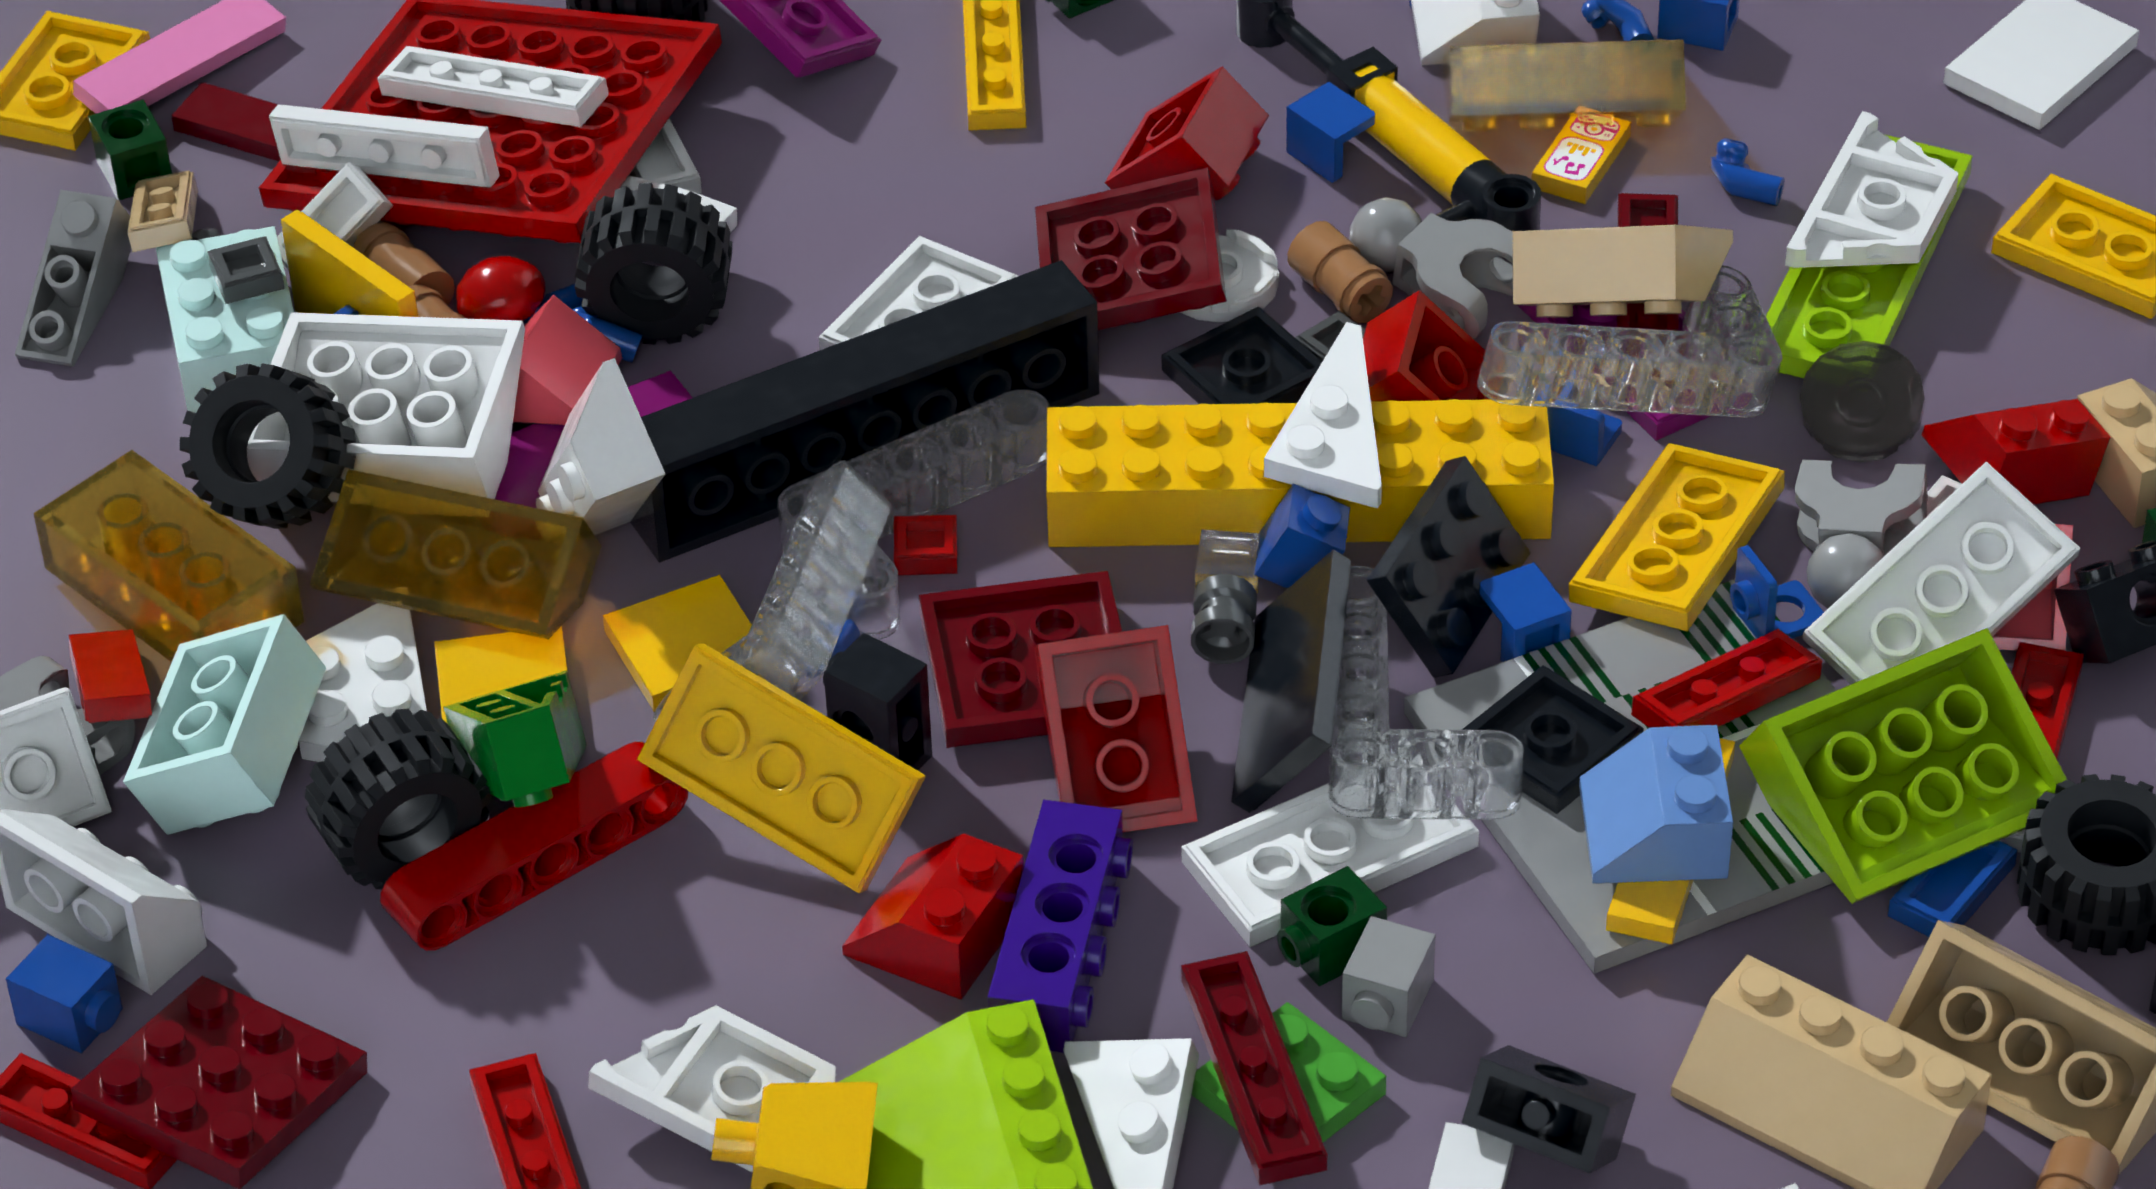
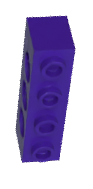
(1061, 914)

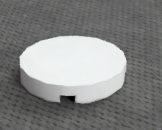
(1249, 277)

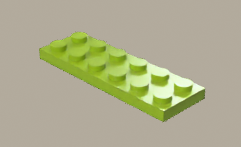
(1851, 303)

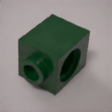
(129, 146)
(1326, 923)

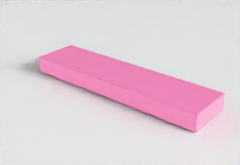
(180, 54)

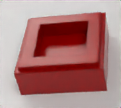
(925, 544)

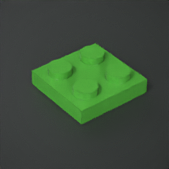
(1331, 1075)

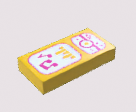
(1580, 158)

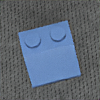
(1659, 808)

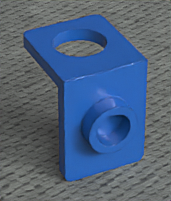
(1756, 596)

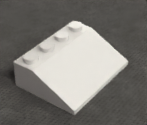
(420, 392)

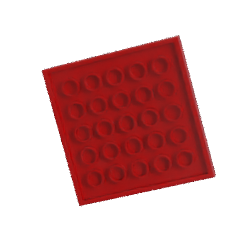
(545, 168)

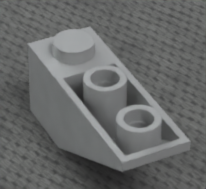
(75, 277)

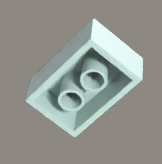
(207, 331)
(225, 725)

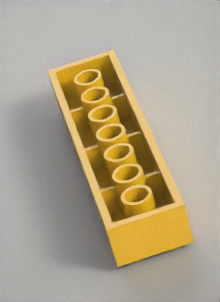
(1187, 468)

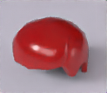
(500, 290)

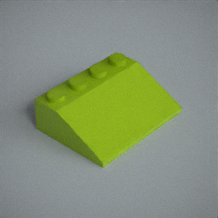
(1906, 766)
(974, 1109)

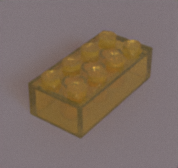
(161, 557)

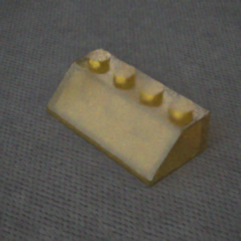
(1565, 81)
(456, 555)

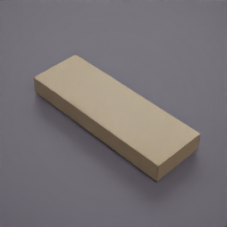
(163, 211)

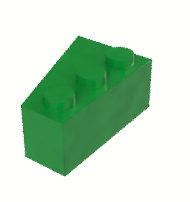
(522, 737)

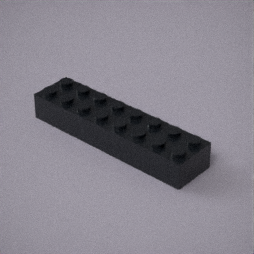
(752, 439)

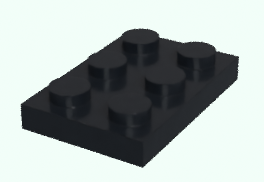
(1437, 564)

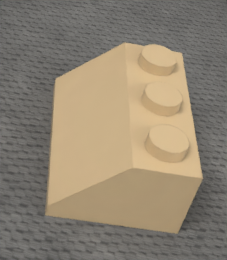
(1616, 268)

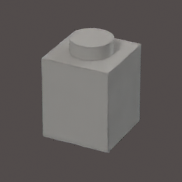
(1388, 976)

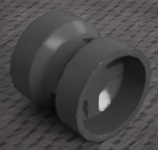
(1224, 619)

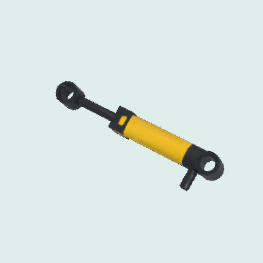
(1403, 123)

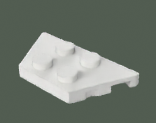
(1874, 203)
(367, 672)
(706, 1073)

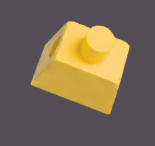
(804, 1136)

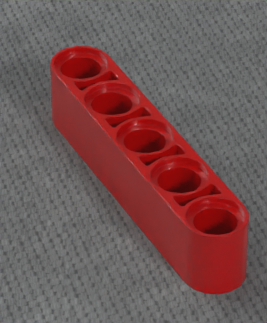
(530, 848)

